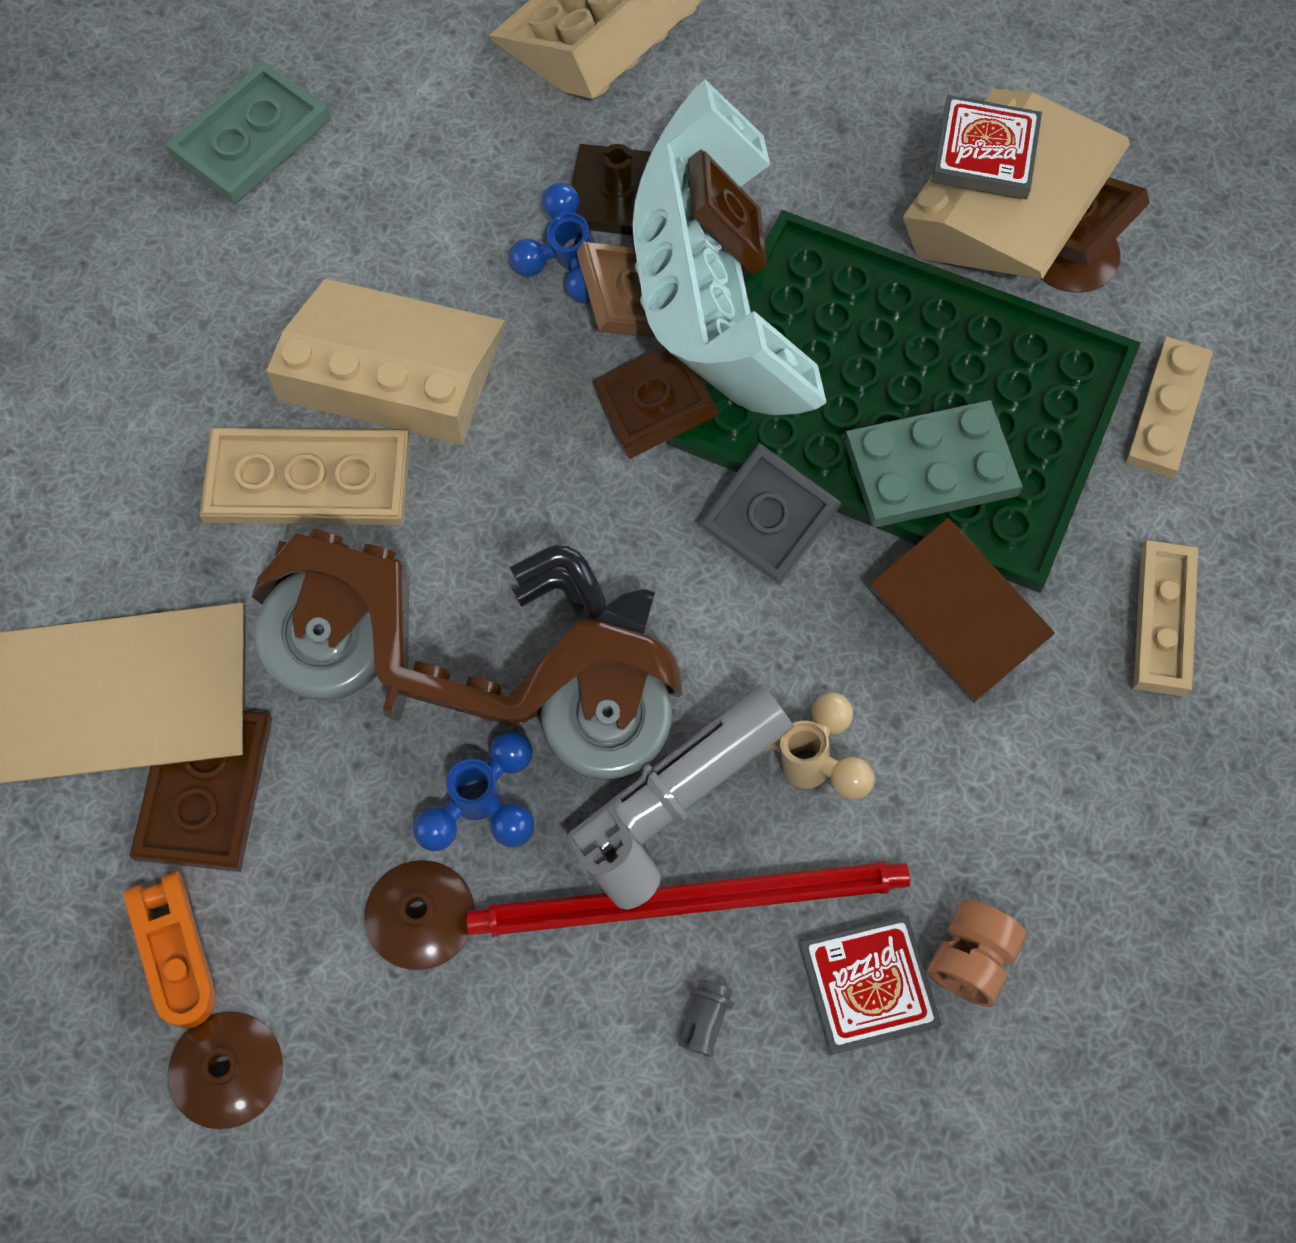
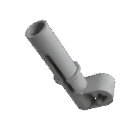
(613, 836)

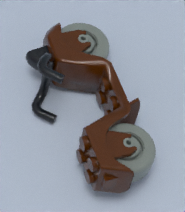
(343, 618)

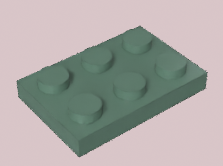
(248, 132)
(932, 463)

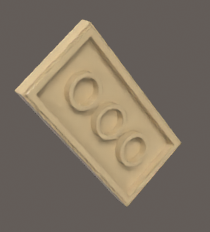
(305, 476)

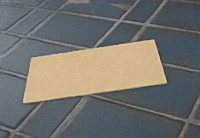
(121, 693)

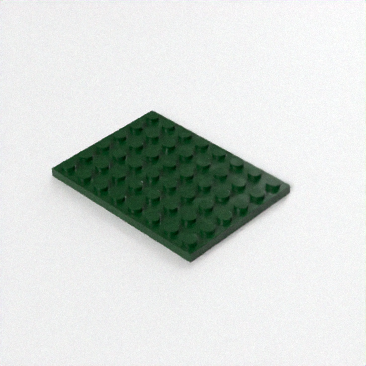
(916, 342)

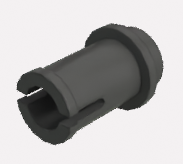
(705, 1017)

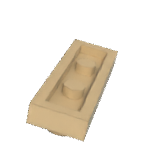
(1169, 407)
(1166, 619)

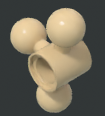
(830, 715)

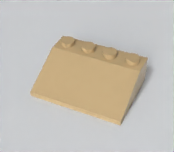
(587, 42)
(1012, 232)
(386, 360)

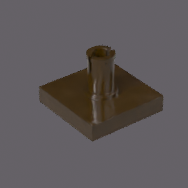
(608, 185)

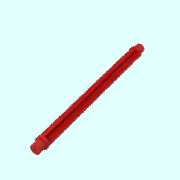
(691, 898)

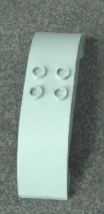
(694, 284)

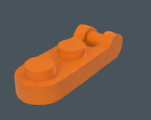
(171, 952)

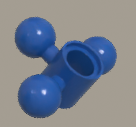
(530, 257)
(510, 823)

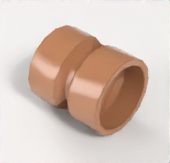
(978, 949)

